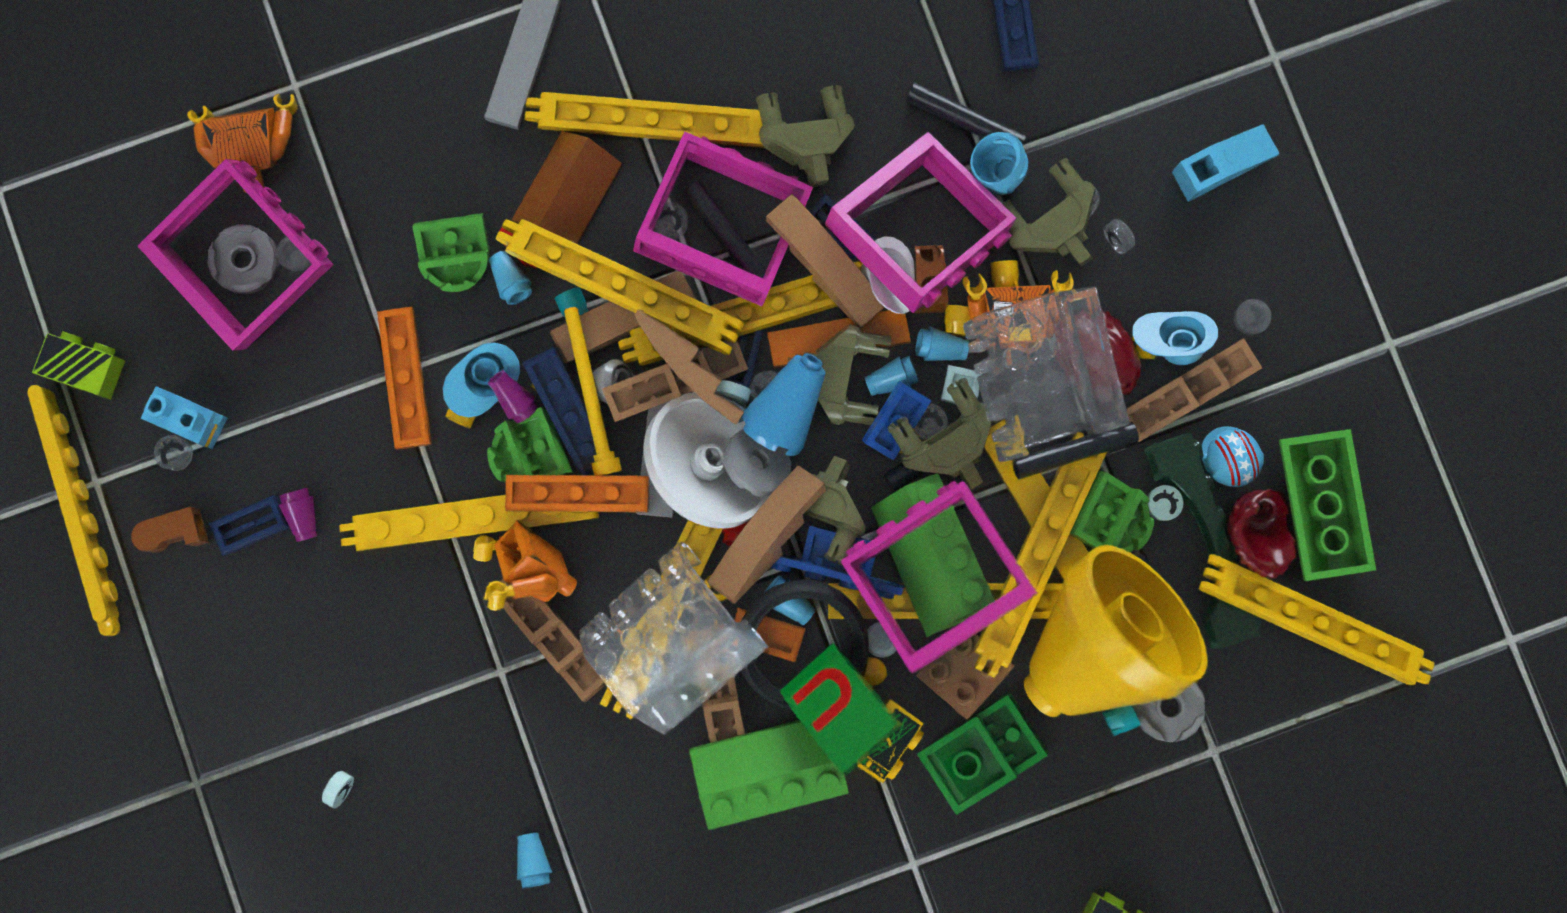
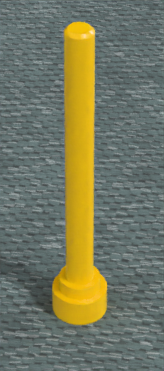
(605, 460)

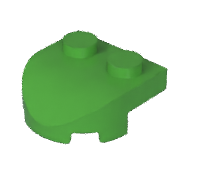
(452, 251)
(528, 448)
(1114, 515)

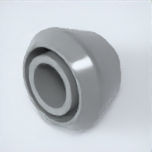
(609, 374)

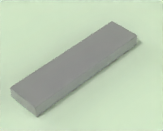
(521, 62)

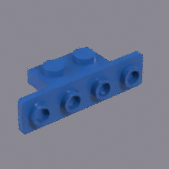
(819, 567)

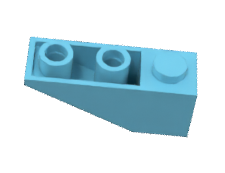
(1224, 161)

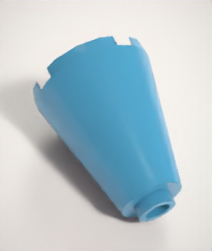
(786, 406)

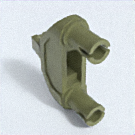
(806, 142)
(1061, 227)
(837, 363)
(953, 448)
(838, 510)

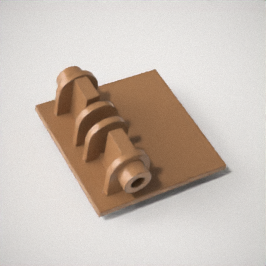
(958, 681)

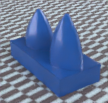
(901, 403)

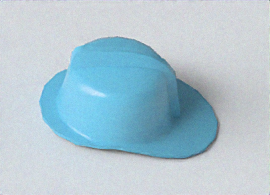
(1176, 335)
(467, 385)

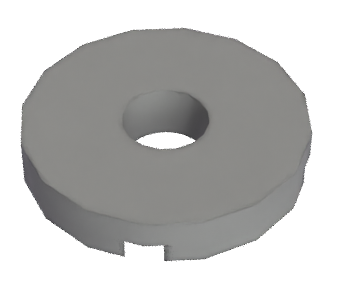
(259, 271)
(743, 471)
(1181, 725)

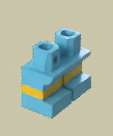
(183, 417)

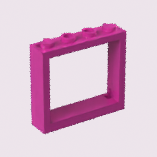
(958, 182)
(694, 262)
(192, 288)
(892, 533)

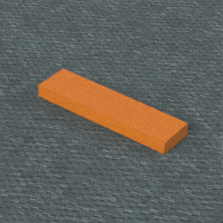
(811, 337)
(404, 378)
(576, 493)

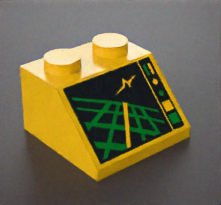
(886, 760)

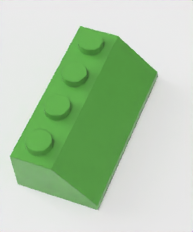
(1327, 505)
(935, 560)
(763, 774)

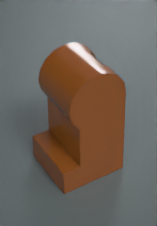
(928, 263)
(158, 532)

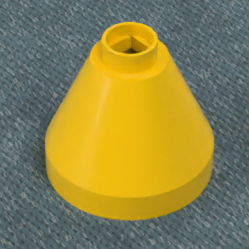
(1114, 639)

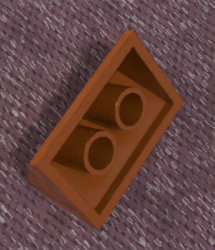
(569, 187)

